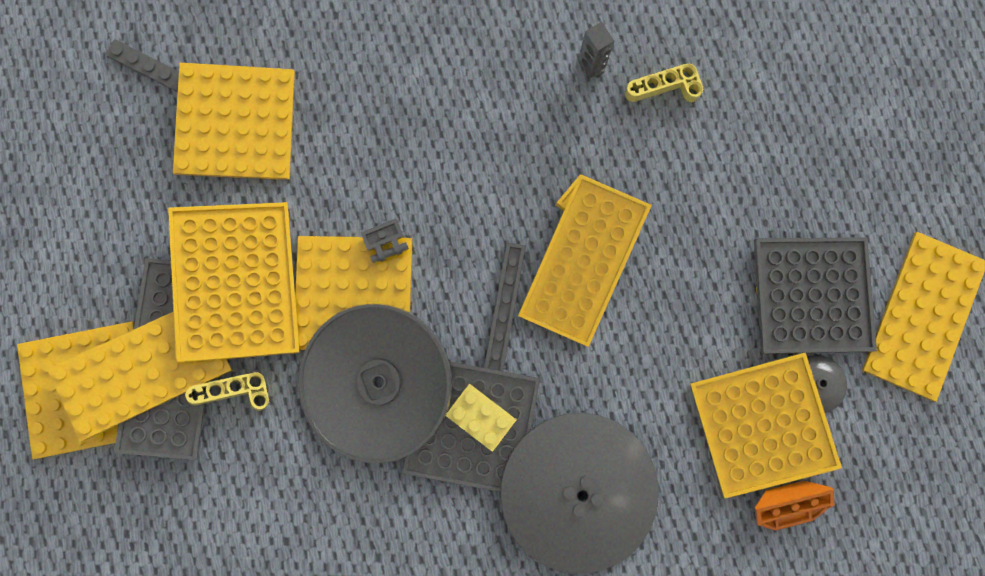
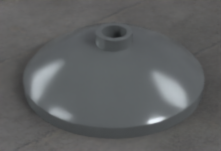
(834, 379)

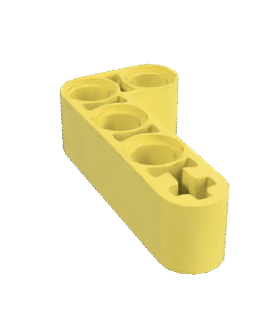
(658, 79)
(226, 392)

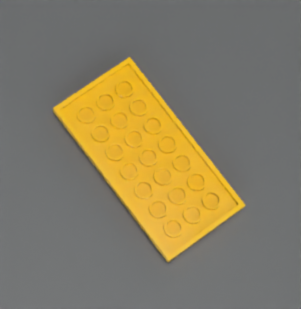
(584, 260)
(925, 316)
(127, 377)

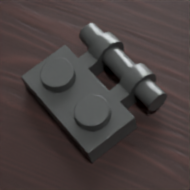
(382, 235)

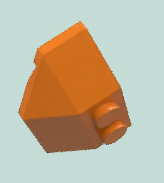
(793, 504)

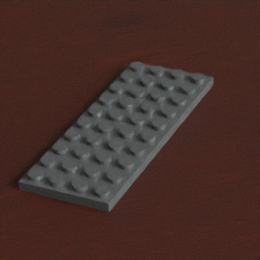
(176, 425)

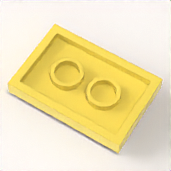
(480, 417)

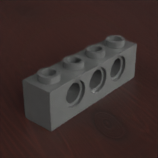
(595, 50)

